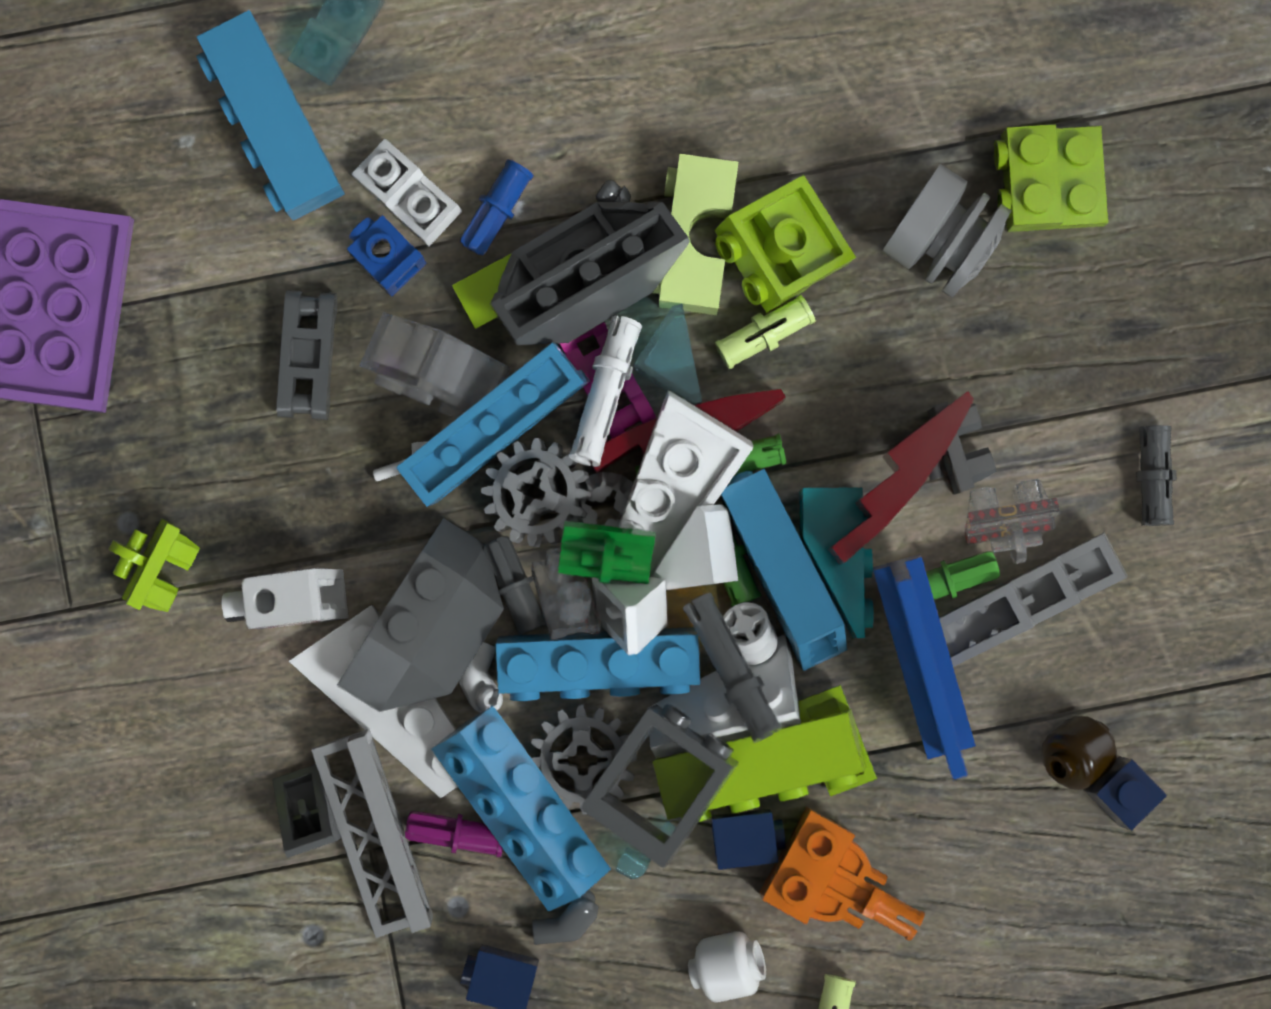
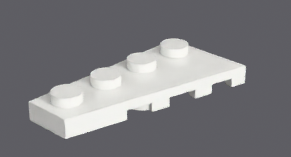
(682, 468)

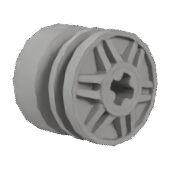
(947, 231)

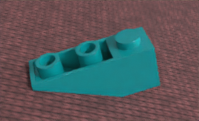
(825, 519)

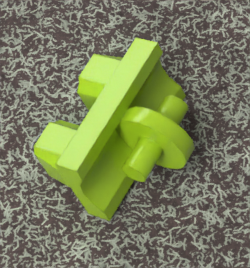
(144, 584)

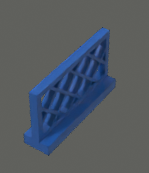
(925, 661)

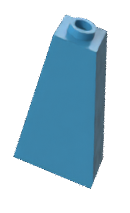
(784, 569)

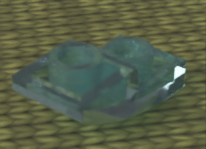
(334, 37)

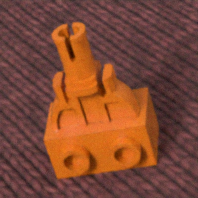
(826, 874)

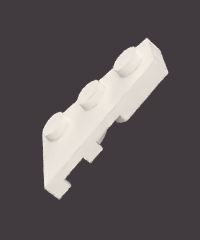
(713, 714)

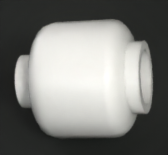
(727, 966)

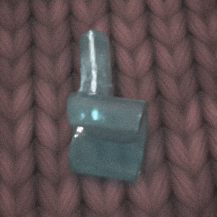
(633, 863)

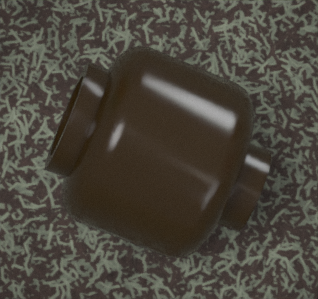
(1079, 752)

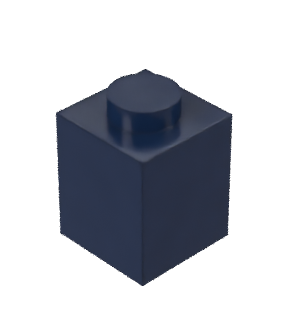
(1126, 793)
(747, 838)
(499, 978)

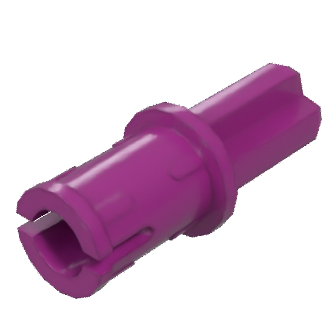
(451, 833)

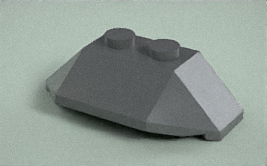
(586, 270)
(428, 625)

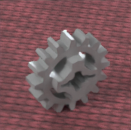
(542, 475)
(581, 726)

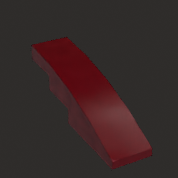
(732, 411)
(912, 464)

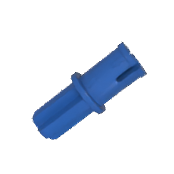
(496, 207)

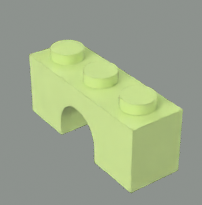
(699, 191)

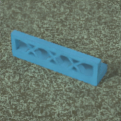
(492, 424)

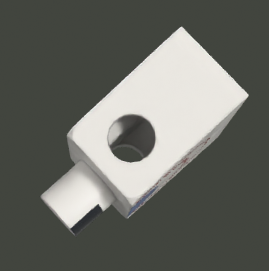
(288, 599)

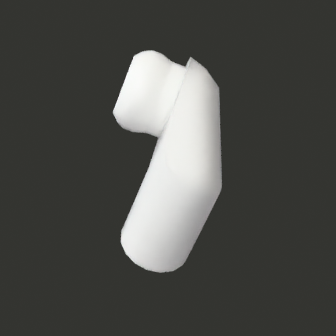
(478, 683)

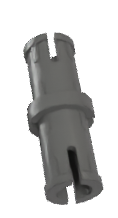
(1156, 475)

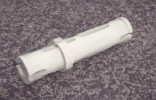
(611, 372)

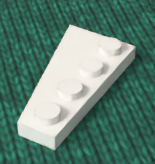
(404, 731)

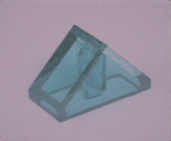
(669, 358)

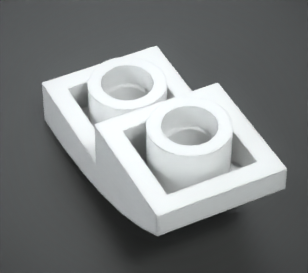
(407, 192)

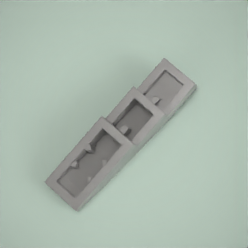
(1031, 598)

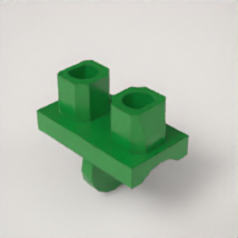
(606, 552)

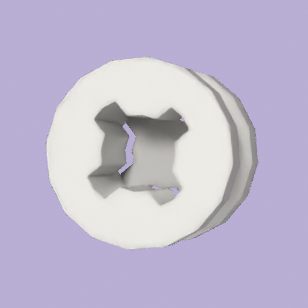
(745, 622)

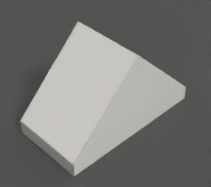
(701, 551)
(631, 611)

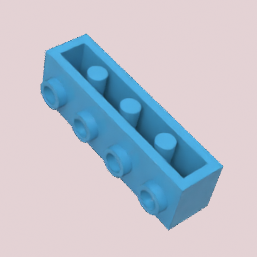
(269, 115)
(595, 662)
(521, 809)

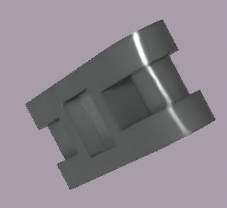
(306, 354)

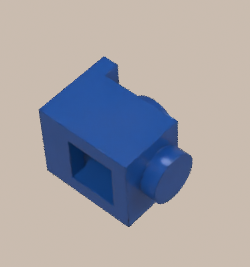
(392, 270)

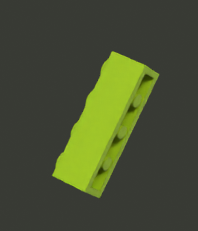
(782, 764)

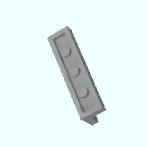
(389, 829)

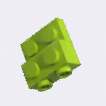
(1052, 177)
(782, 244)

